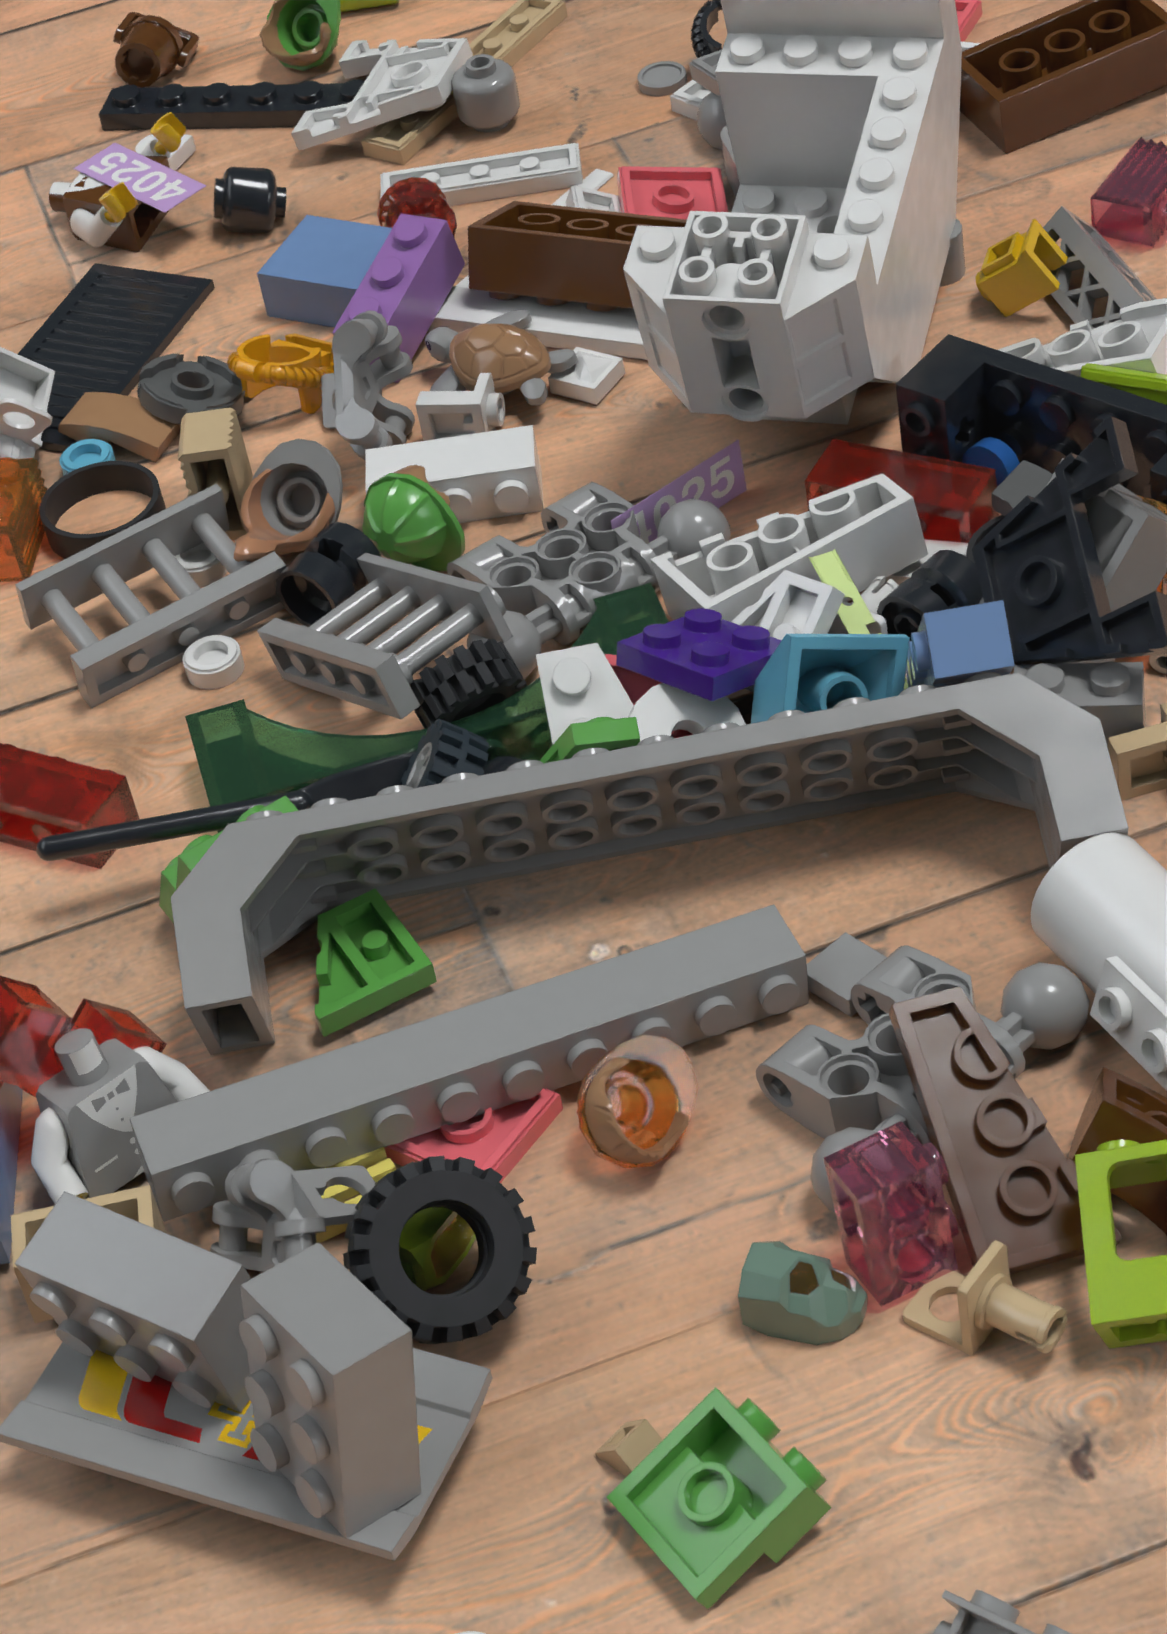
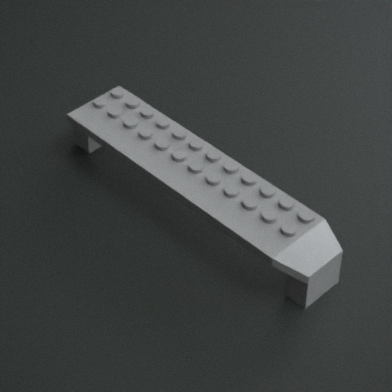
(282, 870)

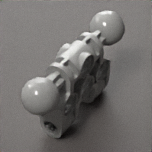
(579, 558)
(863, 1084)

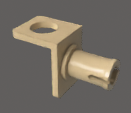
(986, 1303)

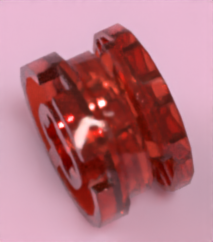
(417, 198)

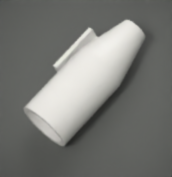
(1108, 923)

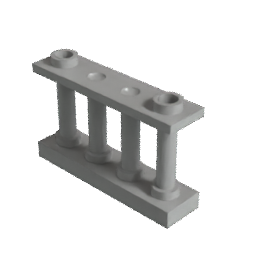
(160, 638)
(374, 673)

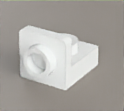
(460, 412)

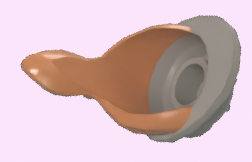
(289, 500)

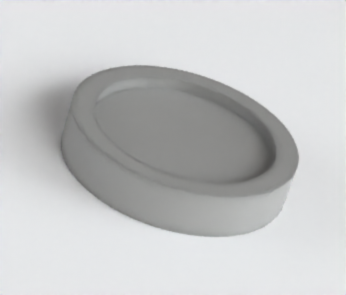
(662, 78)

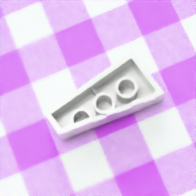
(866, 523)

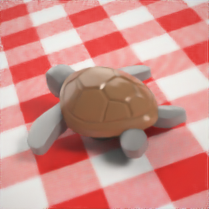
(498, 348)

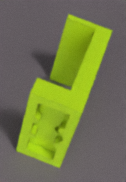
(1123, 1294)

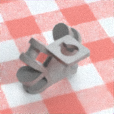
(354, 391)
(284, 1207)

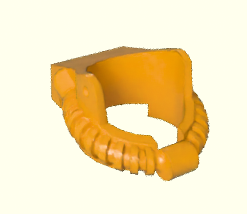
(289, 363)

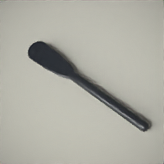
(348, 784)

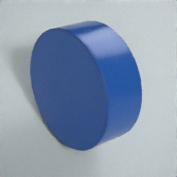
(992, 454)

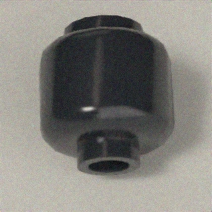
(248, 200)

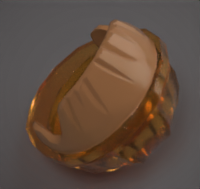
(637, 1101)

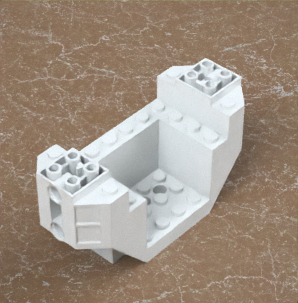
(837, 219)

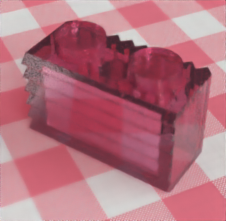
(1134, 196)

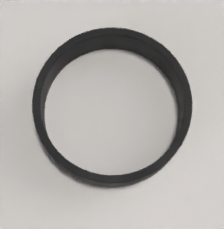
(90, 481)

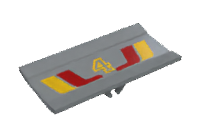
(154, 1436)

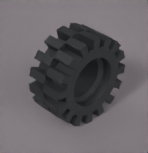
(466, 682)

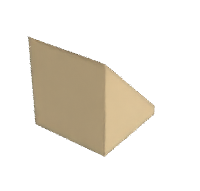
(629, 1446)

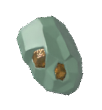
(798, 1295)

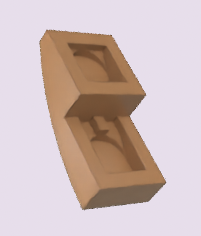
(121, 422)

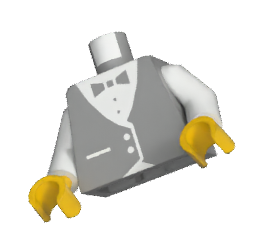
(84, 1123)

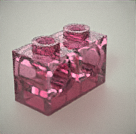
(893, 1212)

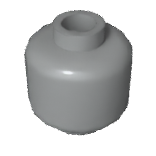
(485, 93)

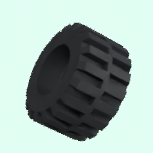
(500, 1237)

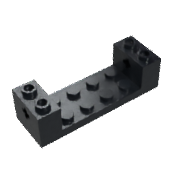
(1038, 411)

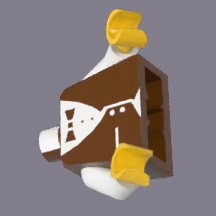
(113, 214)

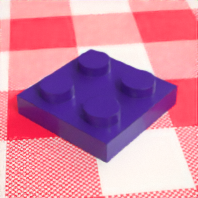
(699, 653)

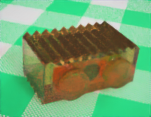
(19, 517)

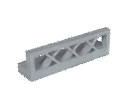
(1100, 264)

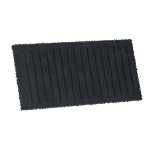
(107, 333)

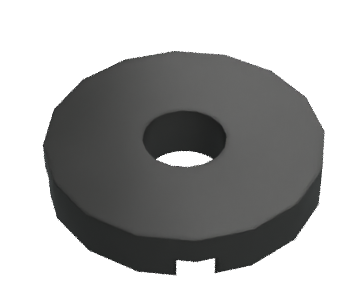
(178, 387)

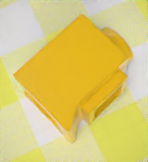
(1019, 269)

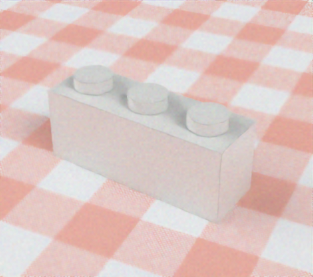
(479, 472)

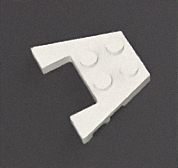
(397, 86)

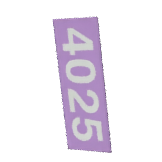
(144, 178)
(713, 480)

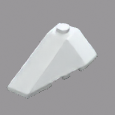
(1129, 343)

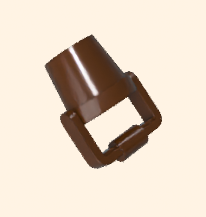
(151, 48)

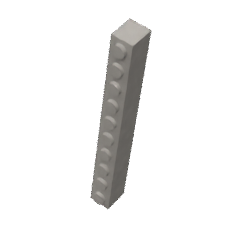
(470, 1058)

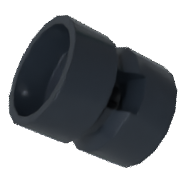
(324, 573)
(939, 584)

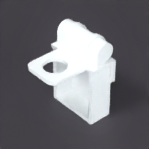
(23, 404)

